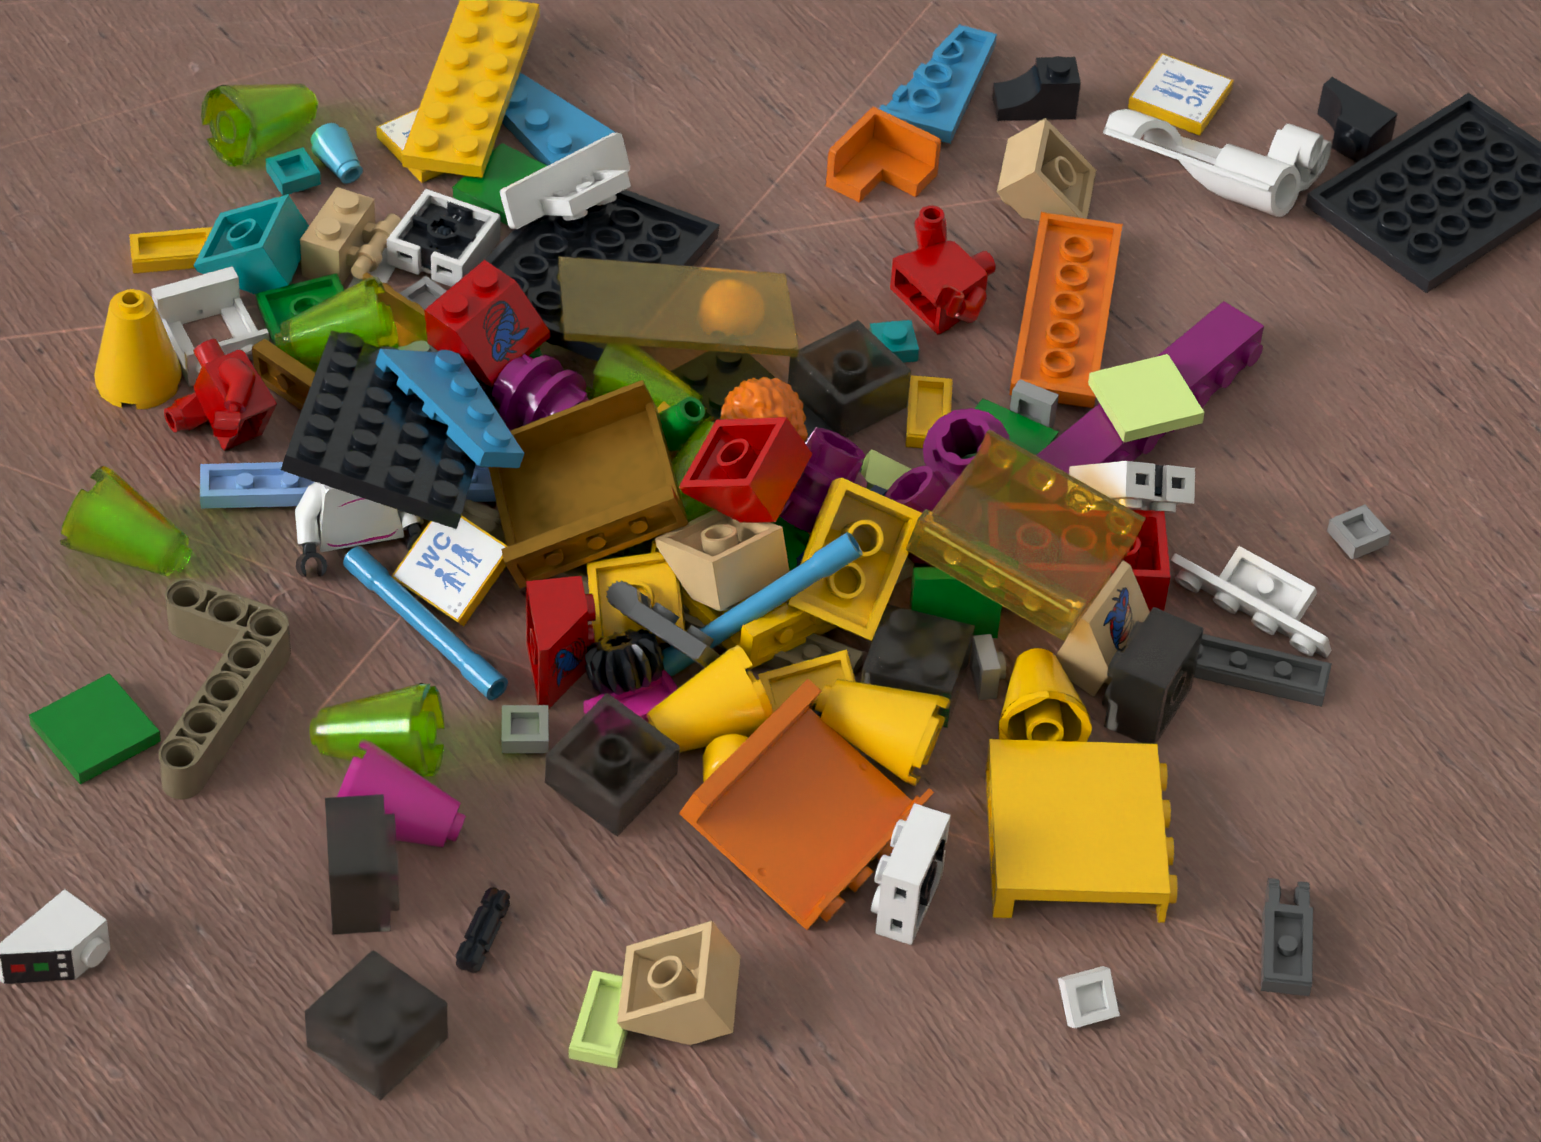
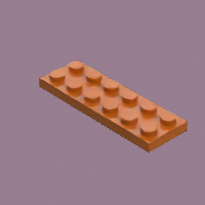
(1067, 306)

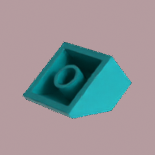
(257, 242)

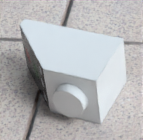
(55, 943)

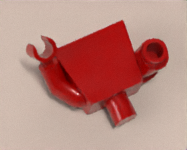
(940, 277)
(226, 395)

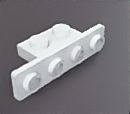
(570, 184)
(1261, 591)

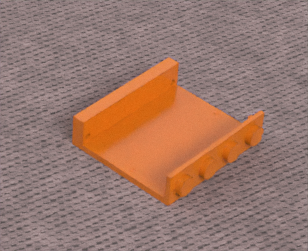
(800, 811)

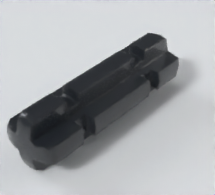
(482, 930)

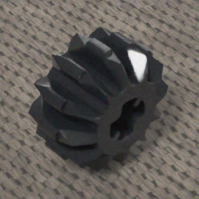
(624, 661)

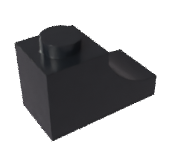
(1043, 92)
(1357, 120)

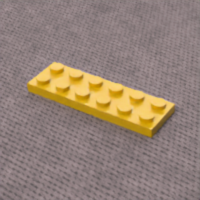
(471, 87)

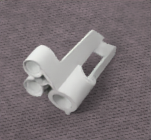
(1237, 174)

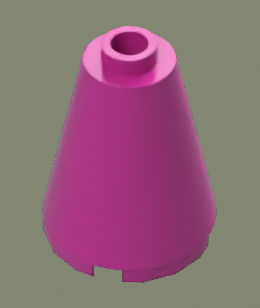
(420, 808)

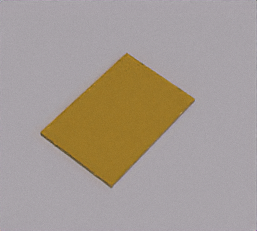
(676, 307)

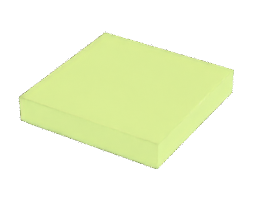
(1146, 398)

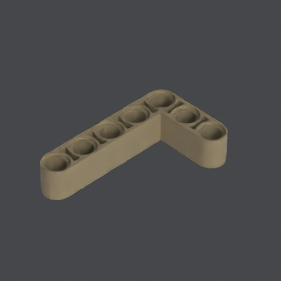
(254, 653)

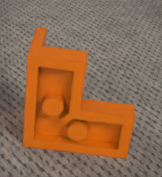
(882, 150)

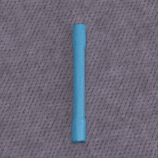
(821, 564)
(472, 665)

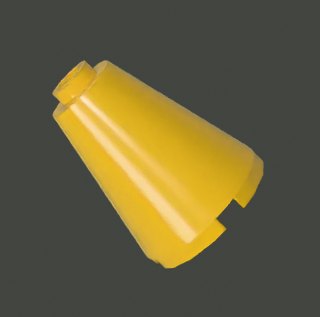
(136, 354)
(1042, 702)
(714, 704)
(885, 723)

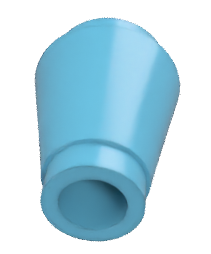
(335, 150)

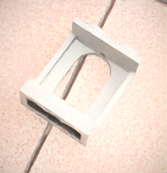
(199, 299)

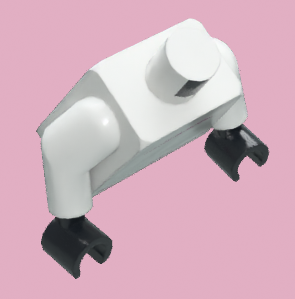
(346, 520)

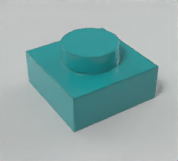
(293, 171)
(899, 338)

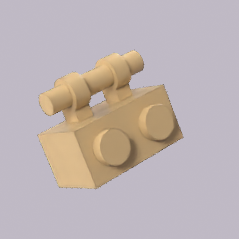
(345, 237)

